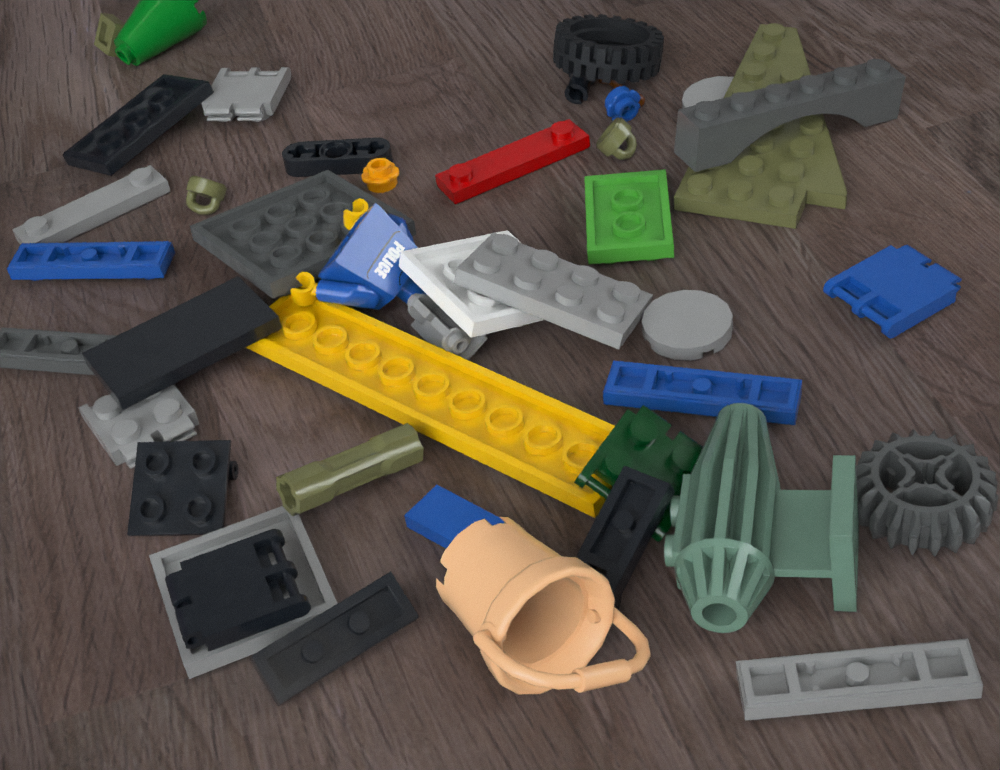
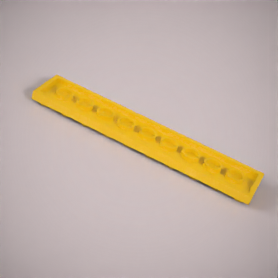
(441, 396)

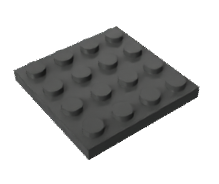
(285, 231)

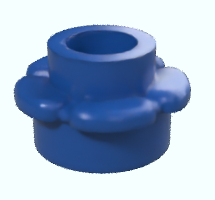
(622, 103)

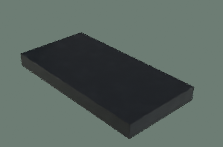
(137, 124)
(181, 342)

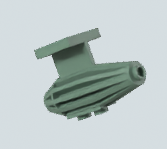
(744, 530)

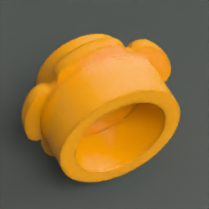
(380, 175)

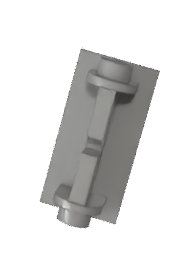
(440, 329)

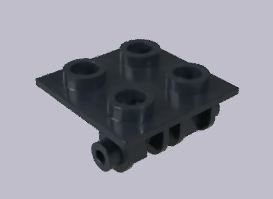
(180, 487)

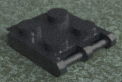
(235, 592)

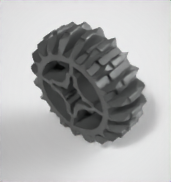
(923, 502)

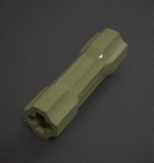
(330, 477)

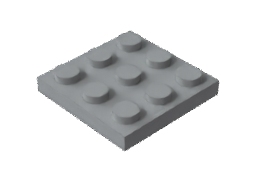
(297, 548)

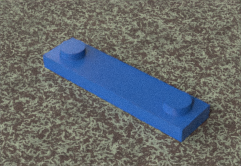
(91, 260)
(700, 390)

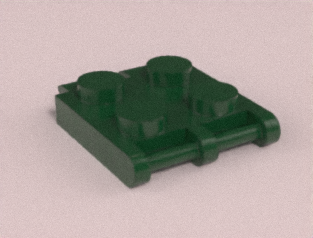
(643, 446)

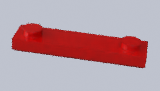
(512, 161)

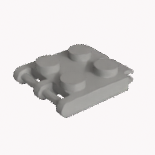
(246, 94)
(154, 419)

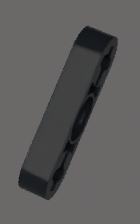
(353, 155)

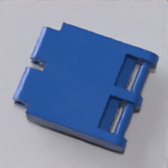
(895, 288)

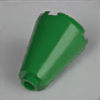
(157, 27)

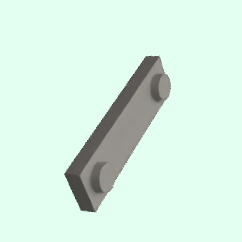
(94, 208)
(858, 679)

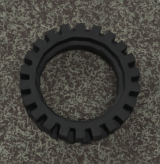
(623, 49)

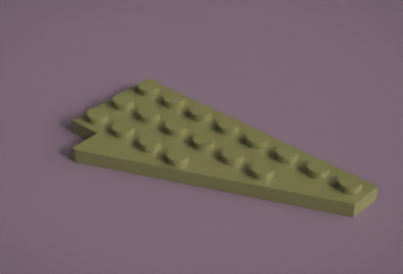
(781, 168)

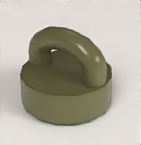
(614, 136)
(205, 188)

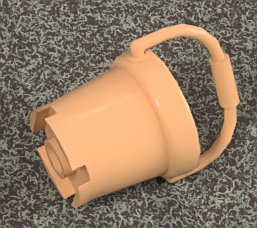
(534, 611)

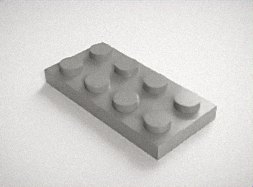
(554, 289)

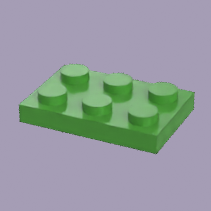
(628, 217)

